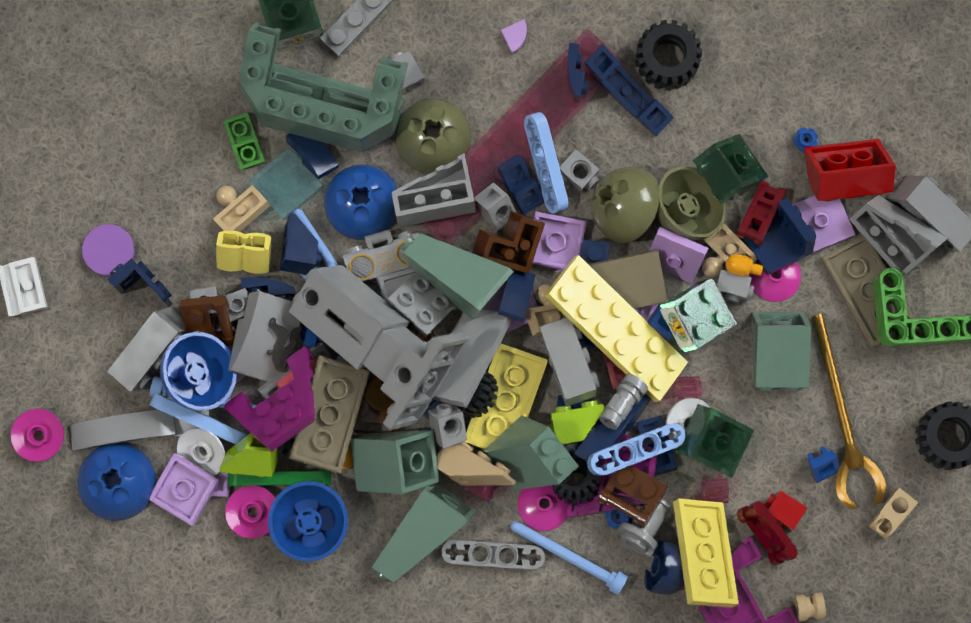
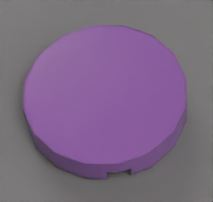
(106, 248)

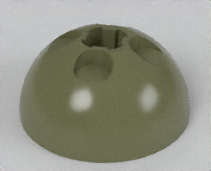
(439, 145)
(625, 203)
(689, 205)

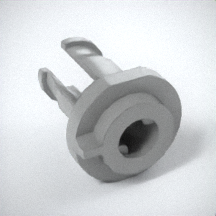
(640, 538)

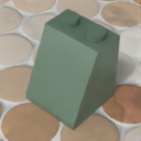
(781, 350)
(531, 454)
(394, 461)

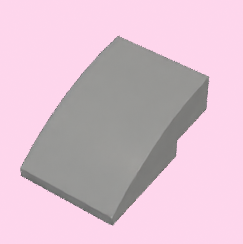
(255, 336)

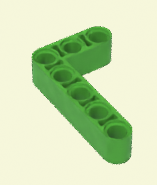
(906, 327)

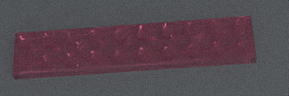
(508, 136)

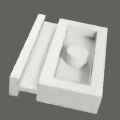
(22, 287)

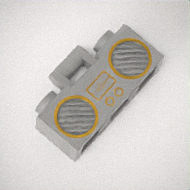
(372, 263)

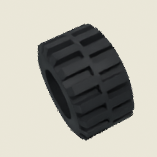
(660, 74)
(929, 442)

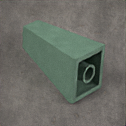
(455, 273)
(426, 526)

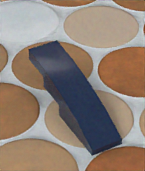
(603, 437)

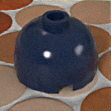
(666, 570)

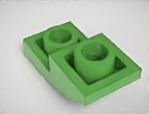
(244, 141)

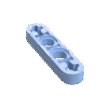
(546, 162)
(197, 419)
(635, 446)

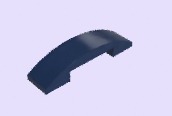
(627, 91)

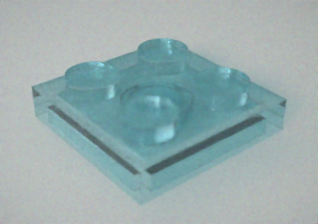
(286, 183)

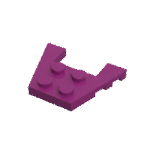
(283, 412)
(592, 506)
(747, 609)

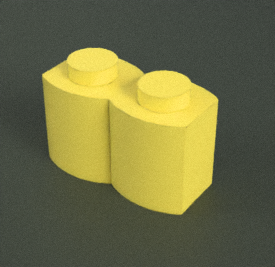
(243, 252)

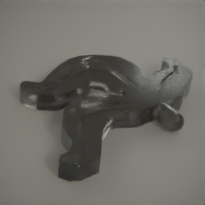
(279, 352)

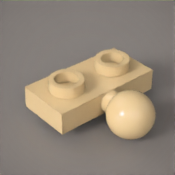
(239, 210)
(724, 244)
(544, 314)

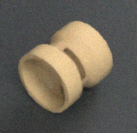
(810, 607)

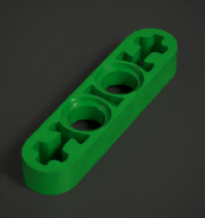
(280, 478)

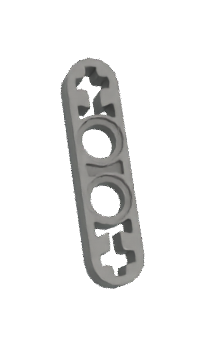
(493, 554)

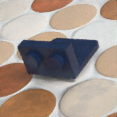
(785, 241)
(126, 275)

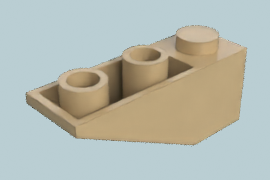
(471, 469)

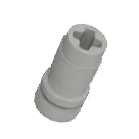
(621, 404)

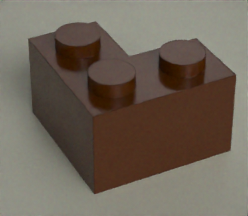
(516, 246)

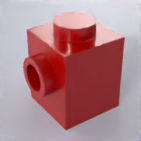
(785, 509)

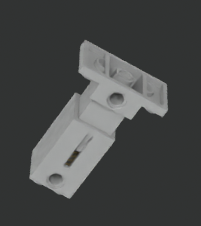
(376, 337)

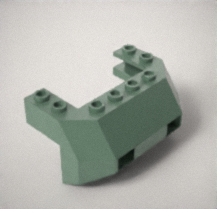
(318, 104)

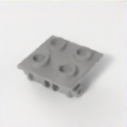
(420, 304)

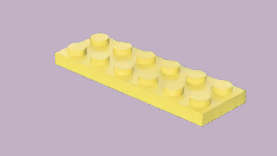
(615, 327)

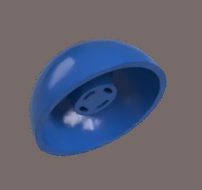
(371, 211)
(207, 366)
(129, 485)
(290, 526)

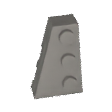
(436, 195)
(934, 208)
(896, 234)
(147, 348)
(569, 361)

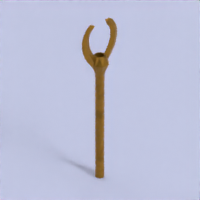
(853, 457)

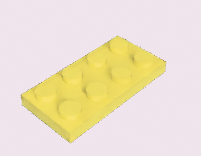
(518, 383)
(705, 553)

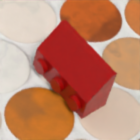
(849, 169)

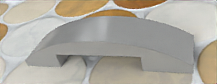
(121, 429)

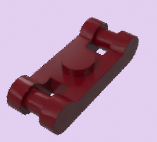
(761, 212)
(768, 532)

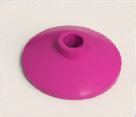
(777, 289)
(24, 431)
(238, 508)
(540, 518)

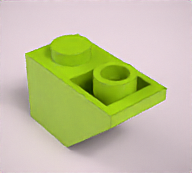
(574, 425)
(250, 458)

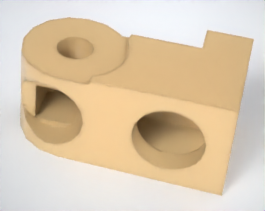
(892, 513)

